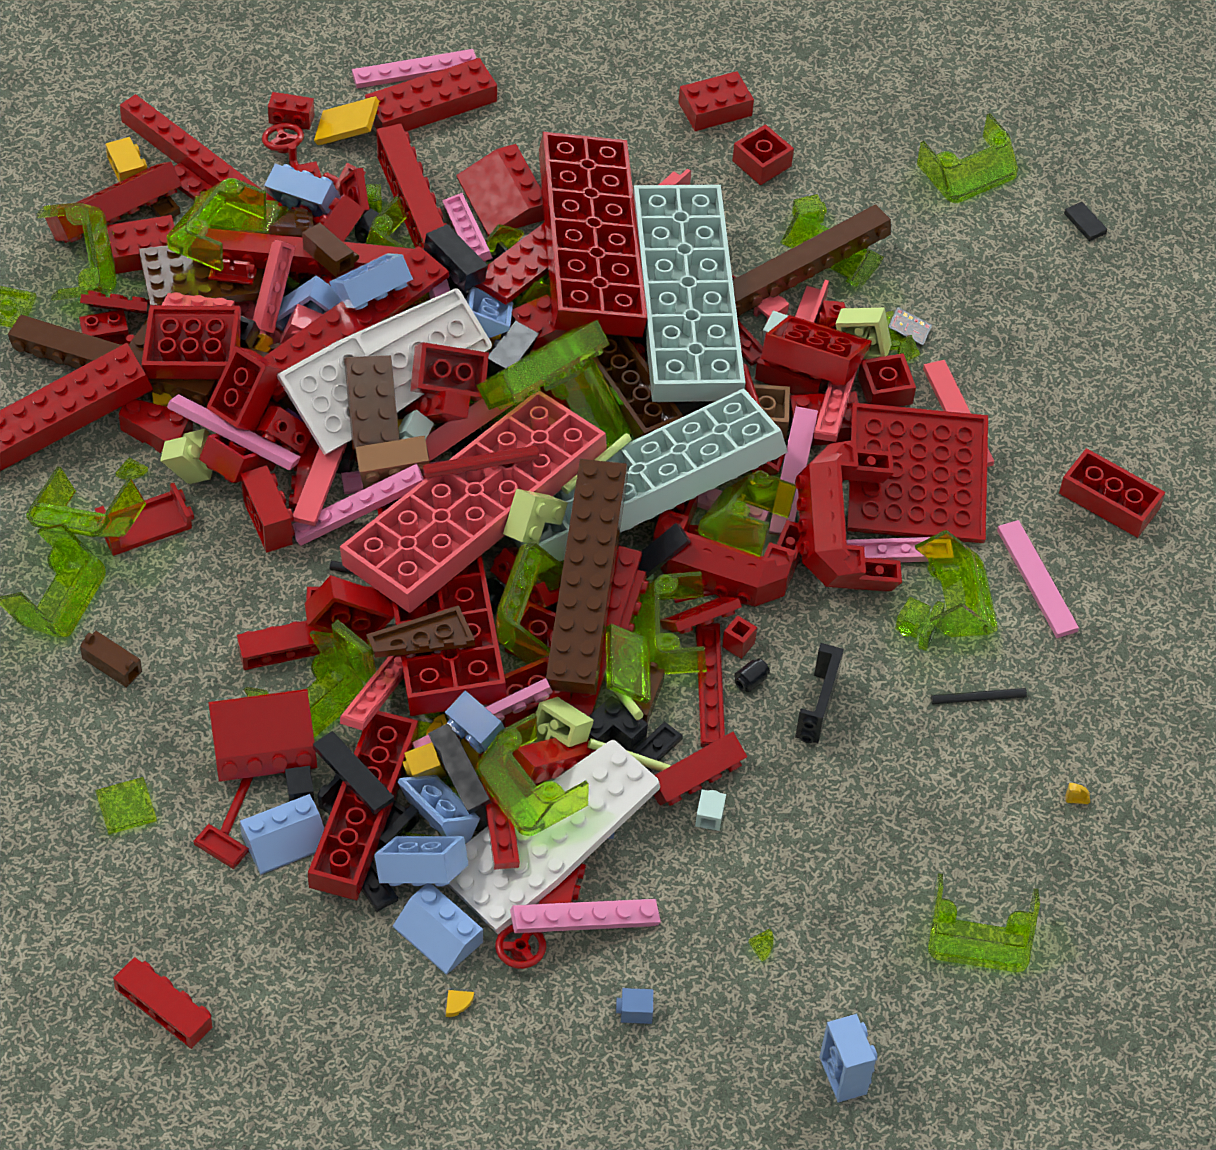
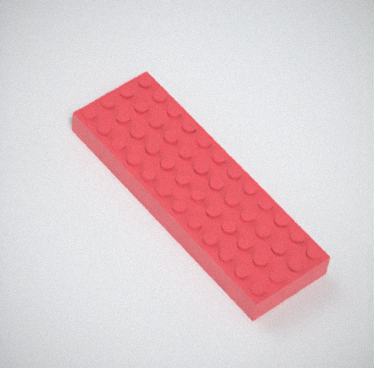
(461, 515)

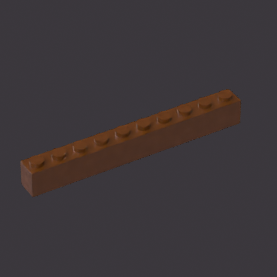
(810, 258)
(79, 349)

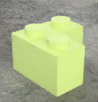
(867, 324)
(183, 456)
(529, 514)
(561, 721)

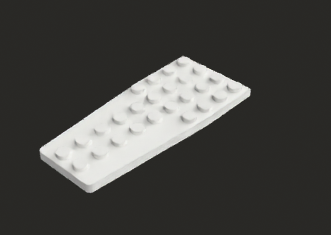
(319, 381)
(616, 792)

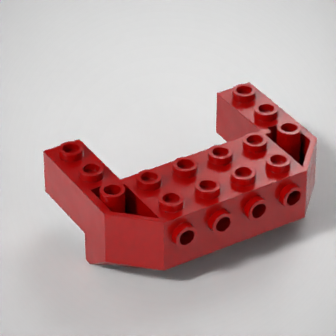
(823, 518)
(731, 570)

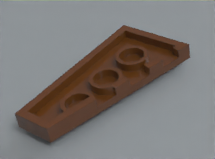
(425, 634)

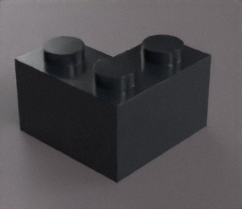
(615, 722)

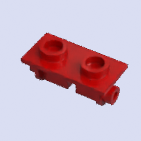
(241, 272)

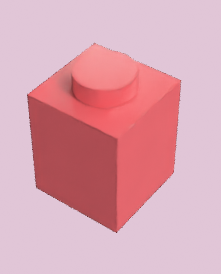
(772, 304)

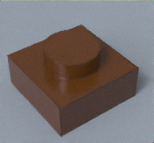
(165, 207)

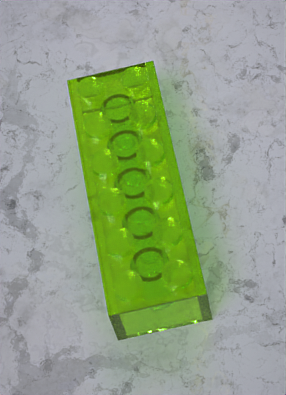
(543, 366)

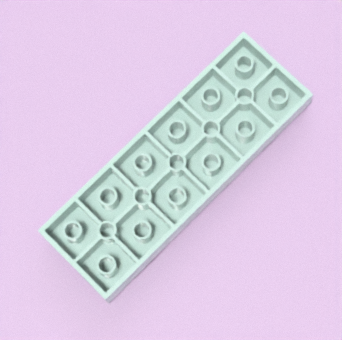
(688, 293)
(684, 462)

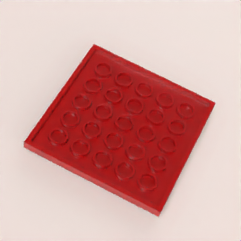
(936, 473)

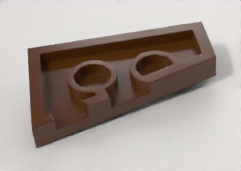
(292, 223)

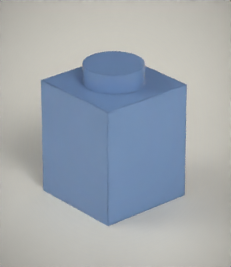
(635, 1006)

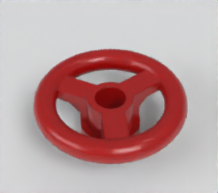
(282, 139)
(522, 957)

